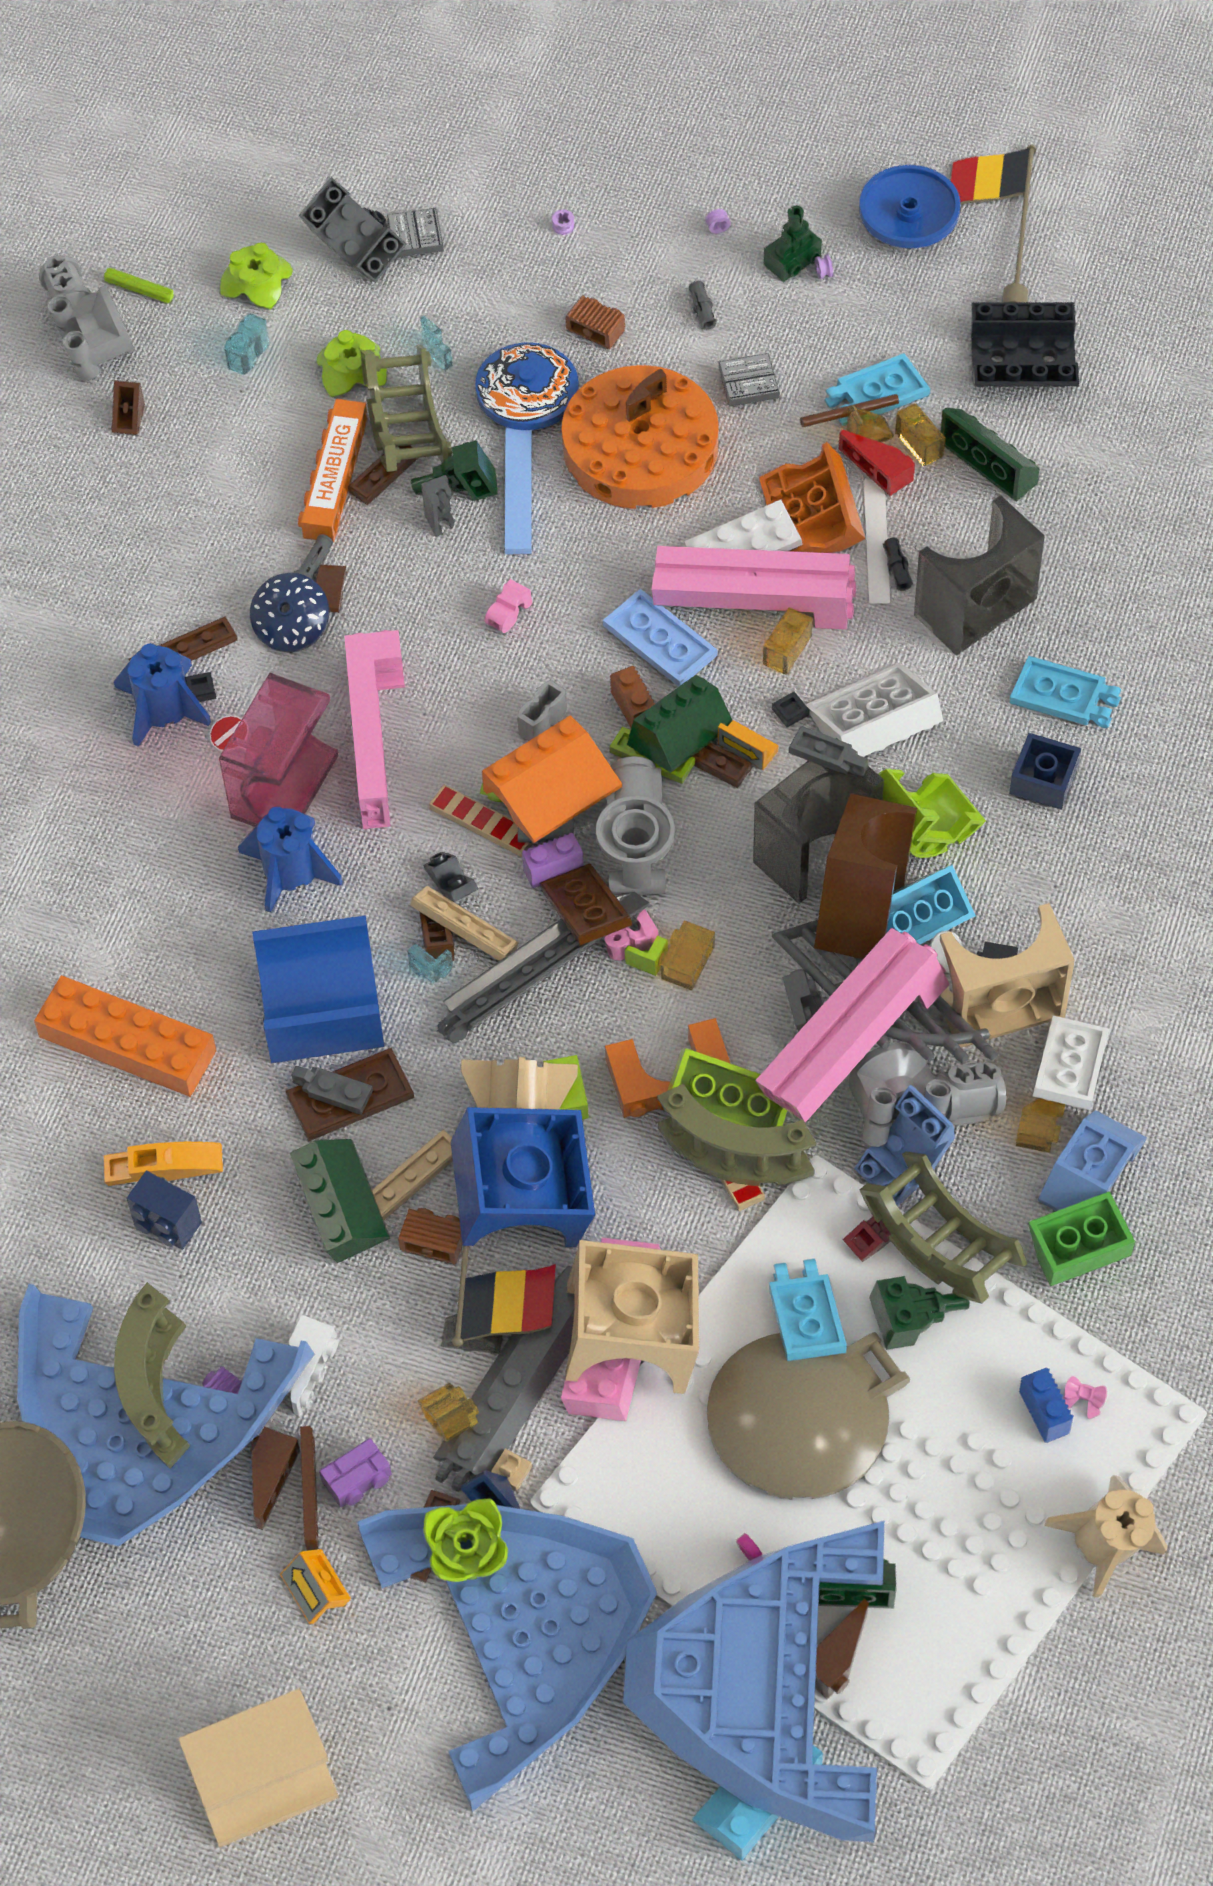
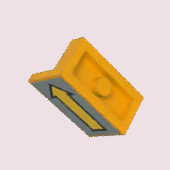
(747, 744)
(314, 1584)

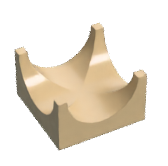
(1013, 990)
(634, 1308)

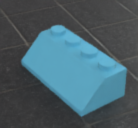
(930, 905)
(735, 1822)

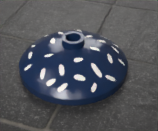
(301, 624)

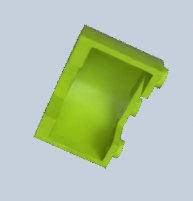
(941, 814)

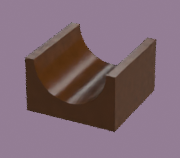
(862, 873)

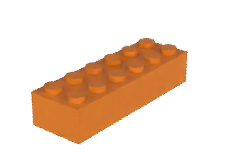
(125, 1035)

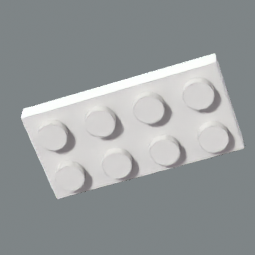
(762, 529)
(1071, 1062)

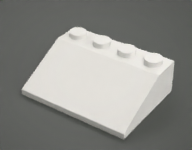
(877, 710)

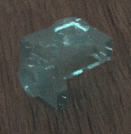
(424, 964)

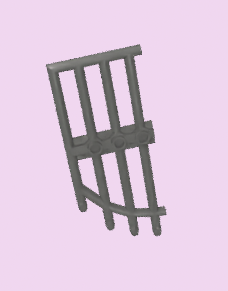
(898, 1029)

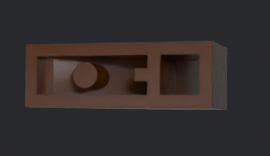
(271, 1464)
(838, 1652)

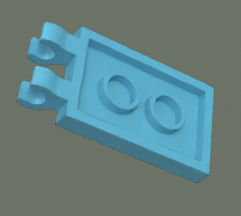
(877, 381)
(1064, 692)
(806, 1313)

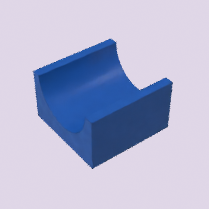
(318, 989)
(522, 1171)

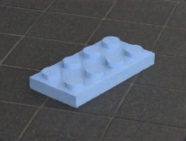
(660, 638)

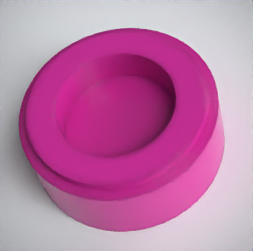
(748, 1547)

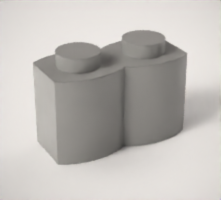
(542, 711)

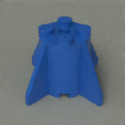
(159, 689)
(287, 853)

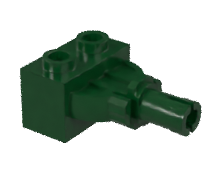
(794, 248)
(466, 471)
(909, 1309)

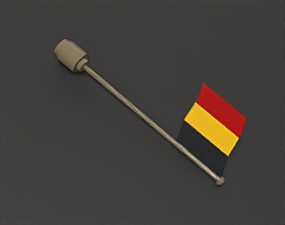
(993, 180)
(503, 1302)

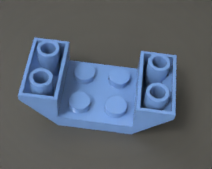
(916, 1130)
(1090, 1161)

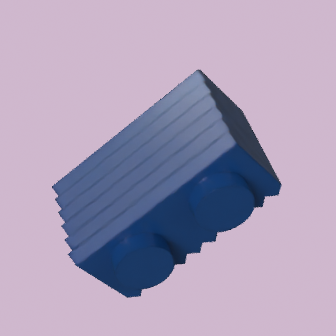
(1046, 1405)

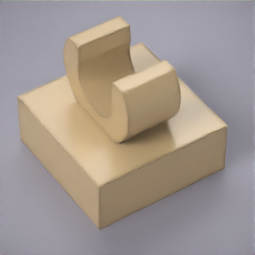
(513, 1467)

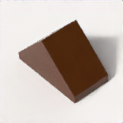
(127, 407)

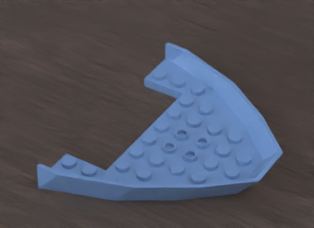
(81, 1405)
(541, 1625)
(734, 1682)

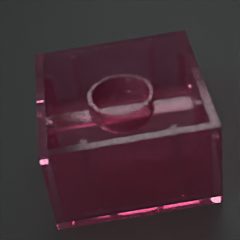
(273, 754)

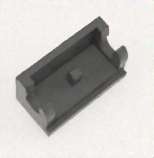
(437, 503)

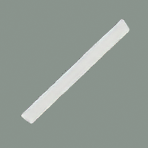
(875, 536)

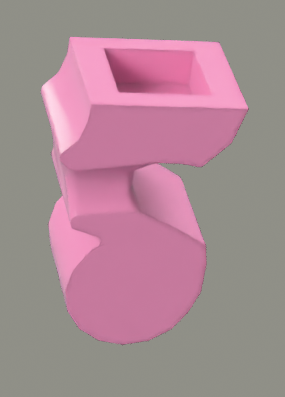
(505, 610)
(641, 939)

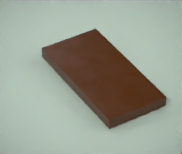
(585, 904)
(378, 1070)

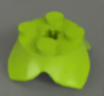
(257, 274)
(343, 362)
(477, 1522)

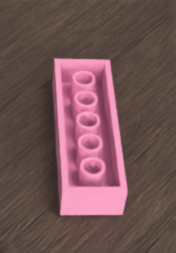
(607, 1386)

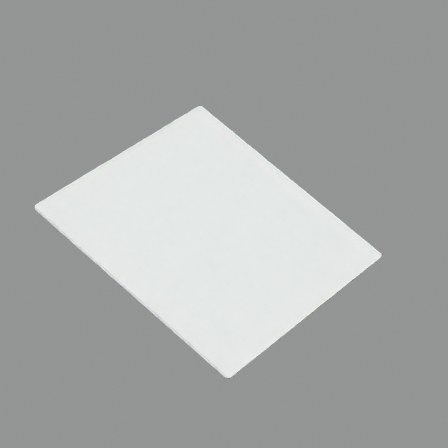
(955, 1481)

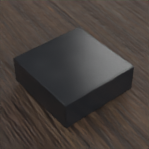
(201, 686)
(790, 709)

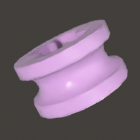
(717, 221)
(565, 228)
(824, 266)

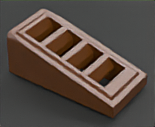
(434, 937)

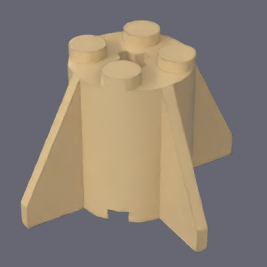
(518, 1083)
(1113, 1530)

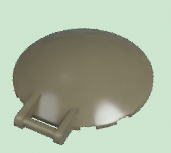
(802, 1421)
(38, 1515)

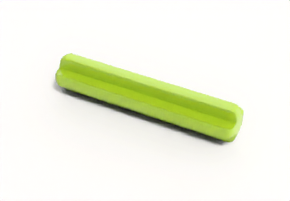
(138, 285)

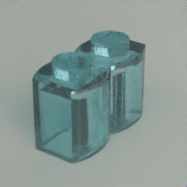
(246, 344)

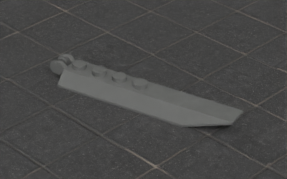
(518, 974)
(510, 1391)

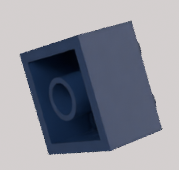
(1045, 771)
(164, 1210)

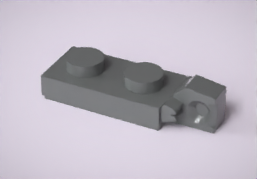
(827, 752)
(333, 1088)

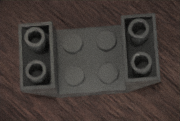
(351, 230)

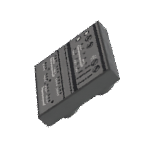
(419, 230)
(749, 379)

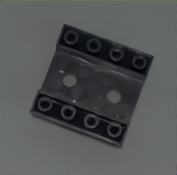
(1023, 337)

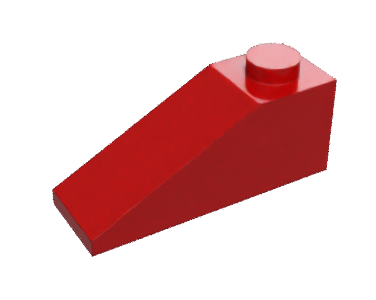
(879, 461)

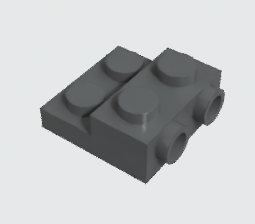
(802, 996)

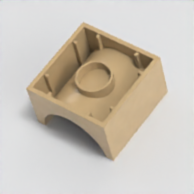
(259, 1767)

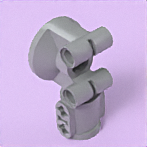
(85, 320)
(636, 828)
(962, 1094)

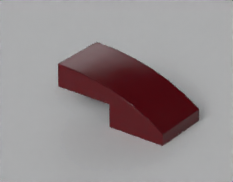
(867, 1238)

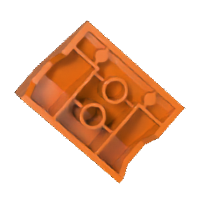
(817, 502)
(551, 778)

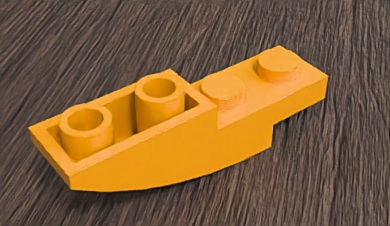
(164, 1160)

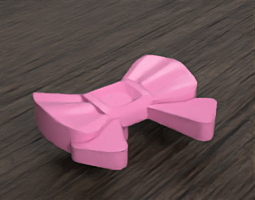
(1095, 1396)

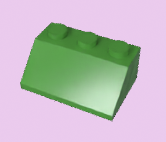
(1081, 1238)

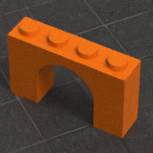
(637, 1089)

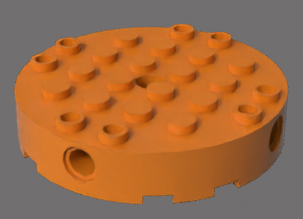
(642, 459)

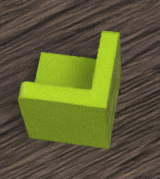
(647, 959)

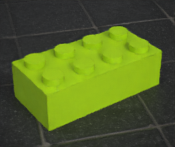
(726, 1090)

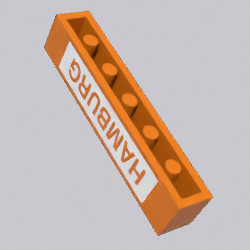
(334, 469)

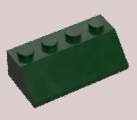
(988, 453)
(679, 724)
(339, 1197)
(853, 1594)

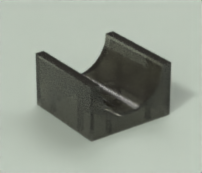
(977, 594)
(797, 813)

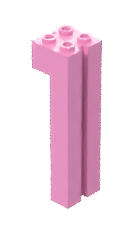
(757, 581)
(372, 665)
(852, 1022)

